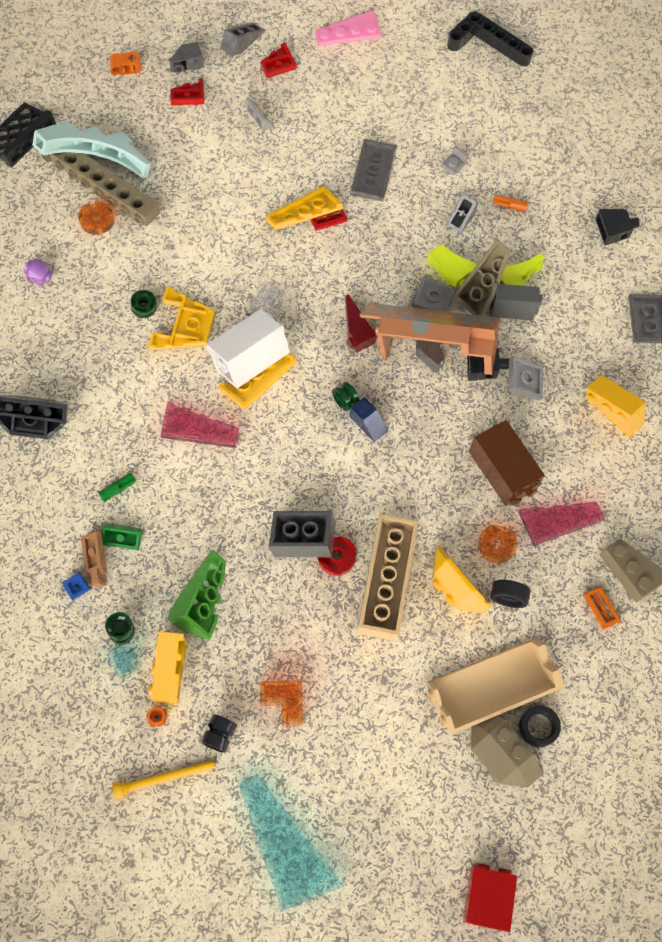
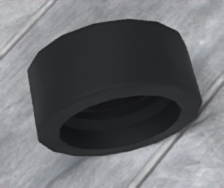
(510, 593)
(551, 715)

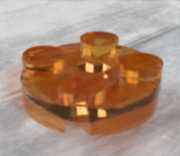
(98, 226)
(506, 538)

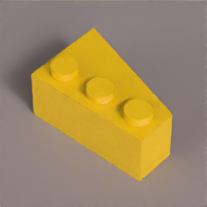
(617, 404)
(168, 668)

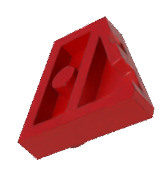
(278, 62)
(188, 94)

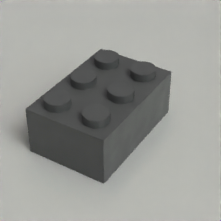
(302, 534)

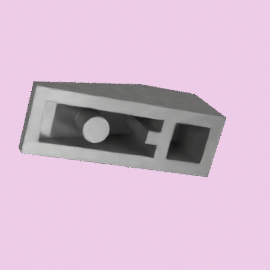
(240, 38)

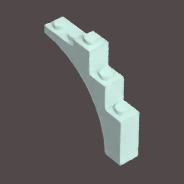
(115, 147)

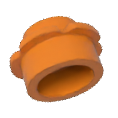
(157, 710)

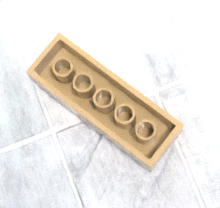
(388, 577)

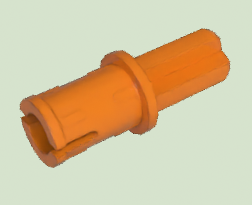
(511, 203)

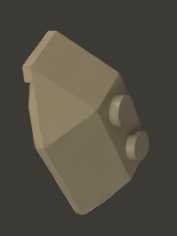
(504, 753)

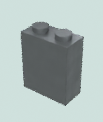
(516, 302)

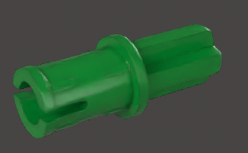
(116, 487)

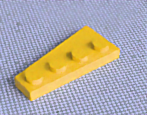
(305, 208)
(255, 387)

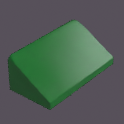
(121, 536)

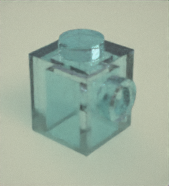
(123, 660)

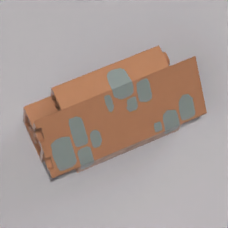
(473, 332)

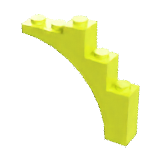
(456, 269)

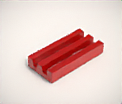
(329, 220)

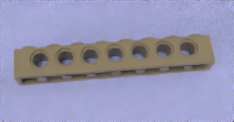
(106, 185)

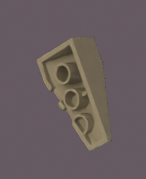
(481, 284)

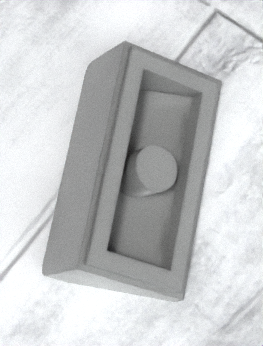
(258, 115)

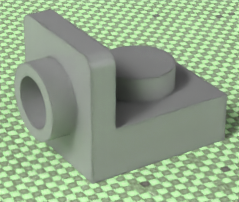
(455, 161)

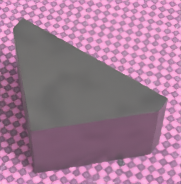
(463, 213)

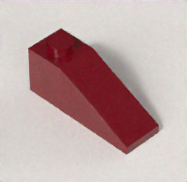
(359, 332)

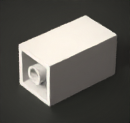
(249, 348)

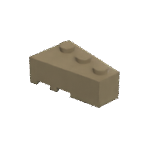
(632, 569)

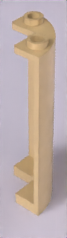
(494, 685)

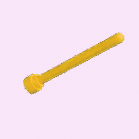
(122, 789)

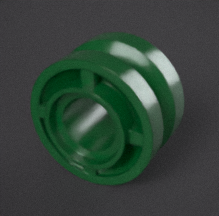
(143, 296)
(345, 396)

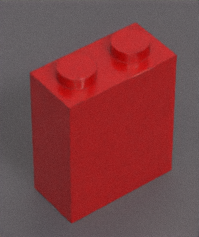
(490, 898)

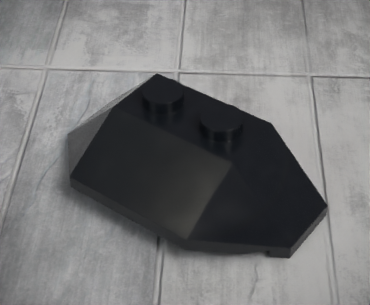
(32, 416)

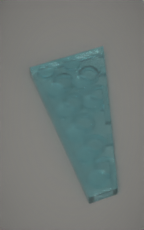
(290, 858)

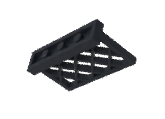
(24, 139)

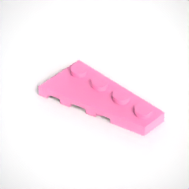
(352, 29)

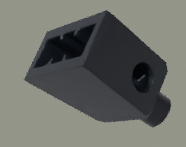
(615, 225)
(475, 367)

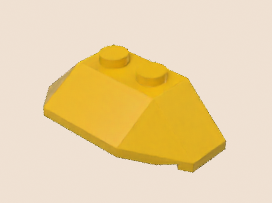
(456, 585)

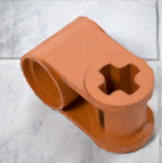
(123, 63)

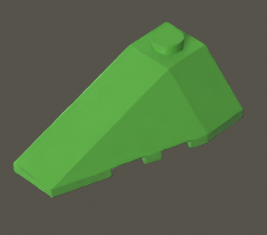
(196, 604)

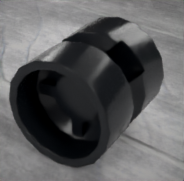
(218, 734)

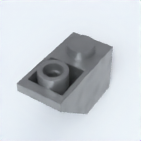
(186, 58)
(430, 354)

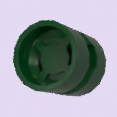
(120, 628)

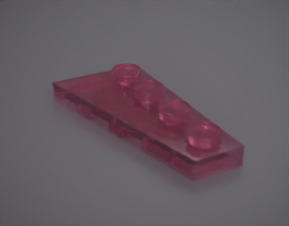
(197, 428)
(553, 522)

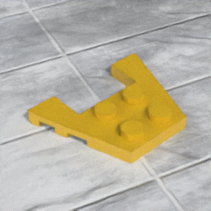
(191, 325)

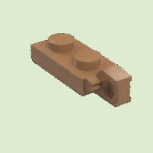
(94, 558)

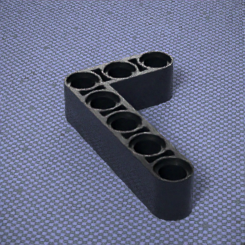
(491, 33)

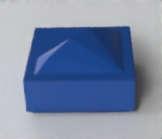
(76, 586)

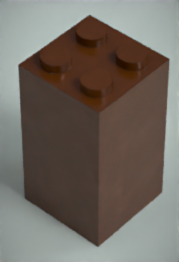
(506, 463)

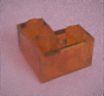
(288, 696)

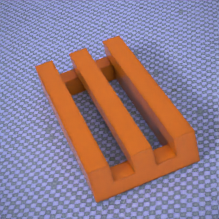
(603, 624)

